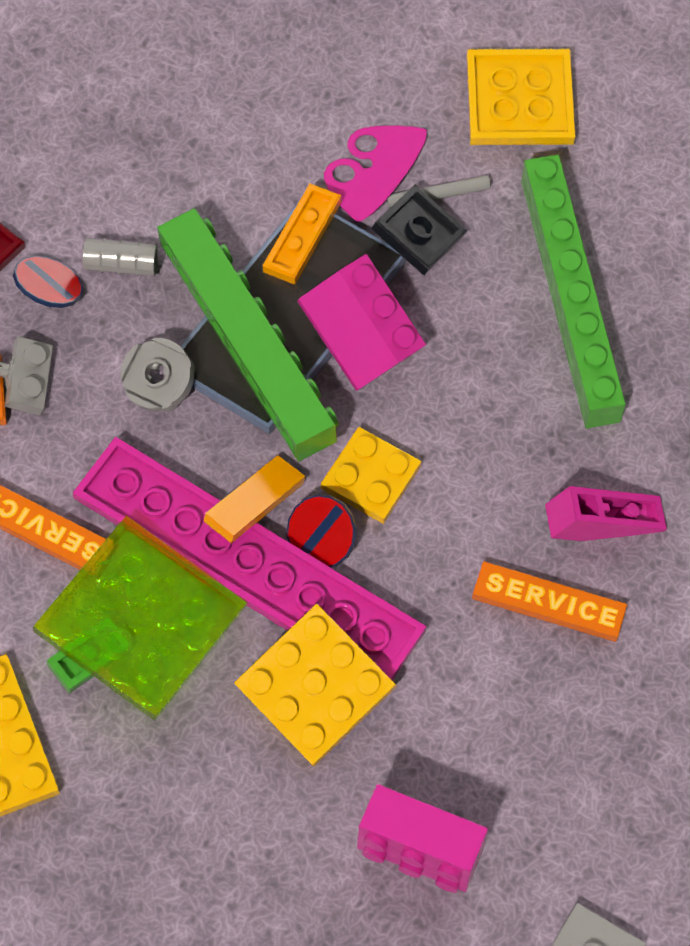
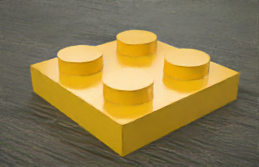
(371, 475)

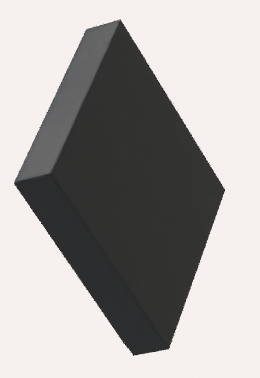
(419, 229)

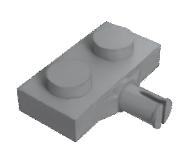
(27, 375)

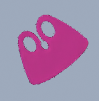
(391, 161)

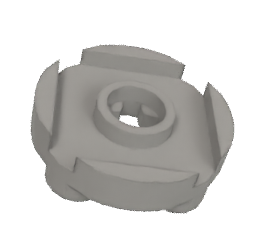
(164, 394)

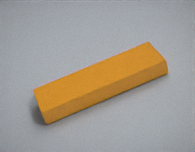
(302, 233)
(254, 499)

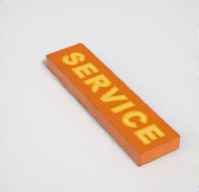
(46, 529)
(549, 601)

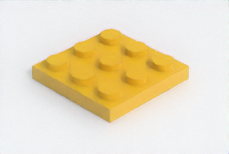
(520, 97)
(315, 685)

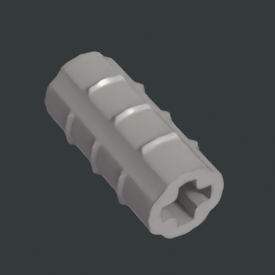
(120, 257)

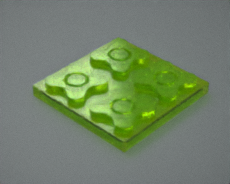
(139, 617)

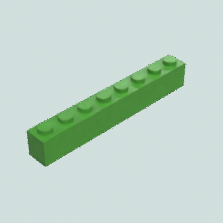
(572, 292)
(248, 335)

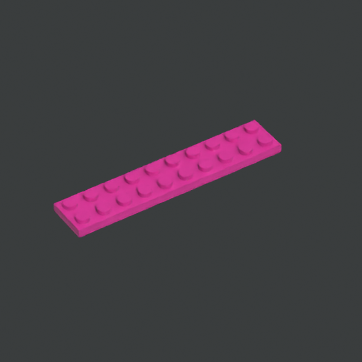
(257, 566)

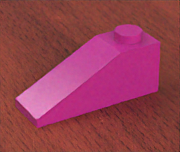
(603, 514)

